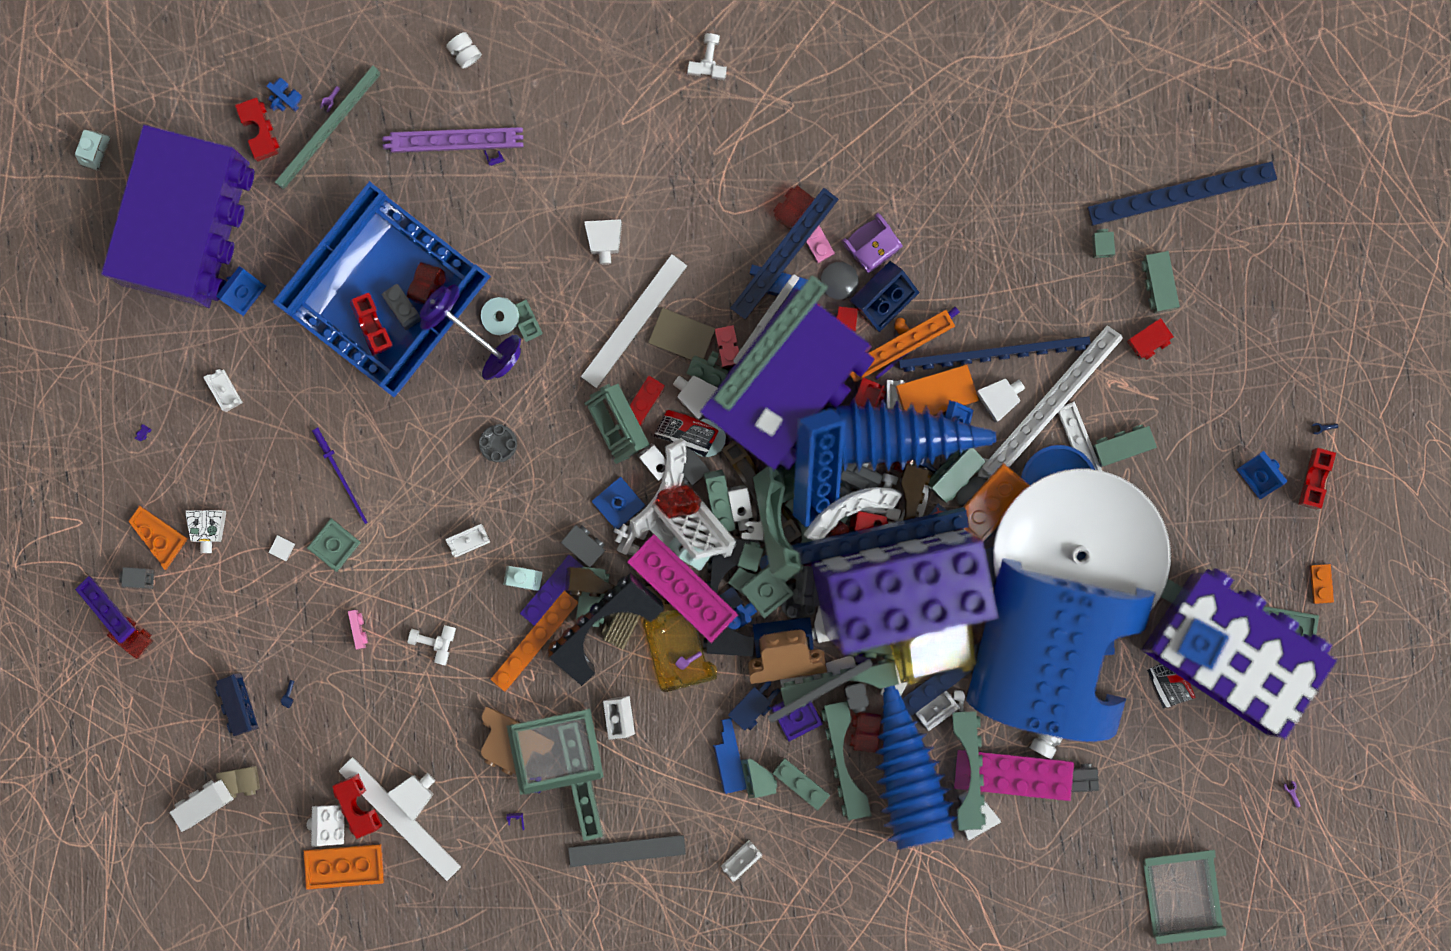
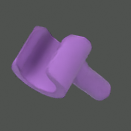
(329, 100)
(681, 663)
(1292, 793)

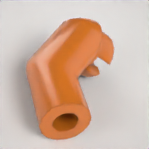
(900, 326)

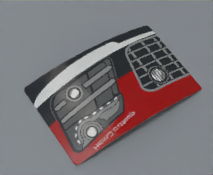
(697, 434)
(1170, 686)

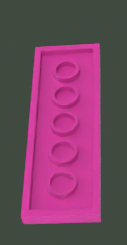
(682, 588)
(1018, 775)

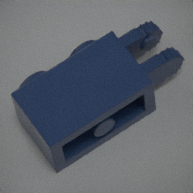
(753, 706)

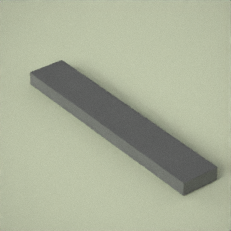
(820, 691)
(627, 851)

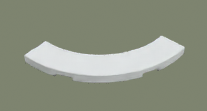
(768, 316)
(672, 479)
(871, 497)

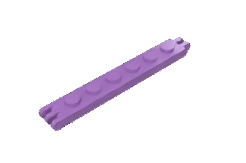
(453, 140)

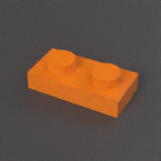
(1321, 584)

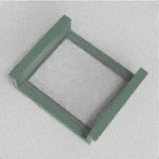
(555, 752)
(1183, 897)

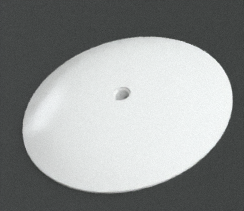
(1090, 514)

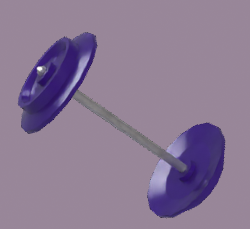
(502, 357)

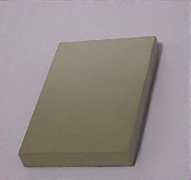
(681, 335)

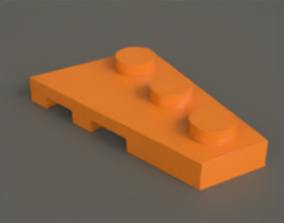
(159, 537)

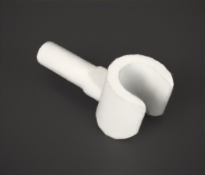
(959, 696)

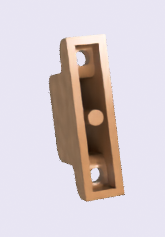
(785, 657)
(497, 746)

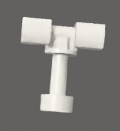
(708, 66)
(890, 514)
(440, 644)

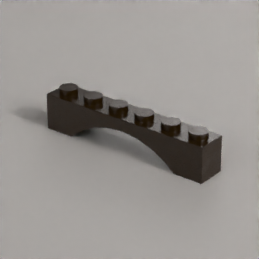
(746, 471)
(913, 483)
(585, 580)

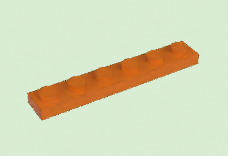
(908, 341)
(534, 641)

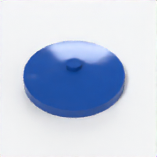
(1054, 460)

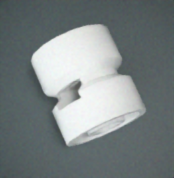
(462, 48)
(1045, 745)

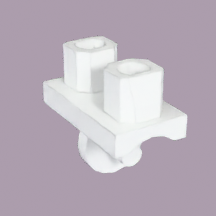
(626, 538)

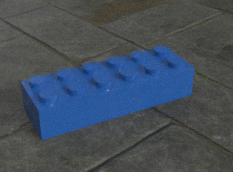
(817, 464)

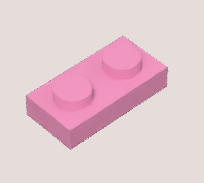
(820, 246)
(359, 636)

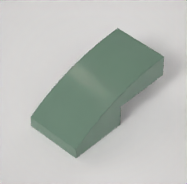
(527, 322)

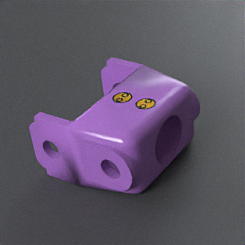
(872, 244)

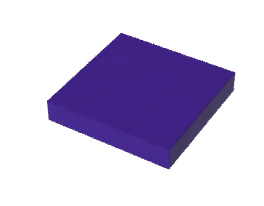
(799, 721)

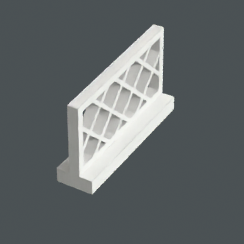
(709, 525)

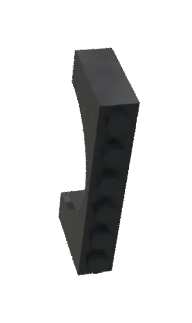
(625, 597)
(728, 641)

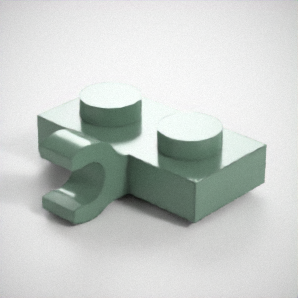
(708, 370)

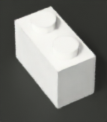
(619, 717)

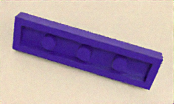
(549, 592)
(105, 609)

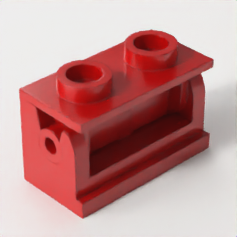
(1150, 339)
(869, 390)

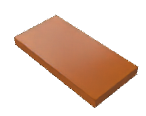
(937, 391)
(992, 501)
(343, 866)

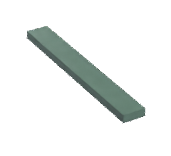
(328, 127)
(770, 342)

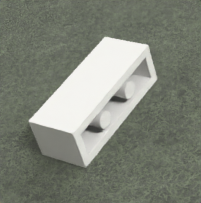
(200, 804)

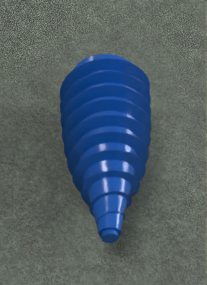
(901, 435)
(911, 782)

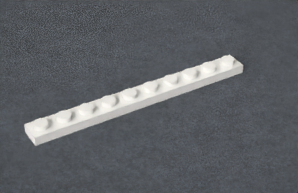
(1054, 400)

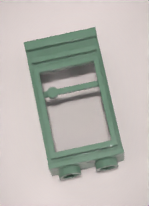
(634, 437)

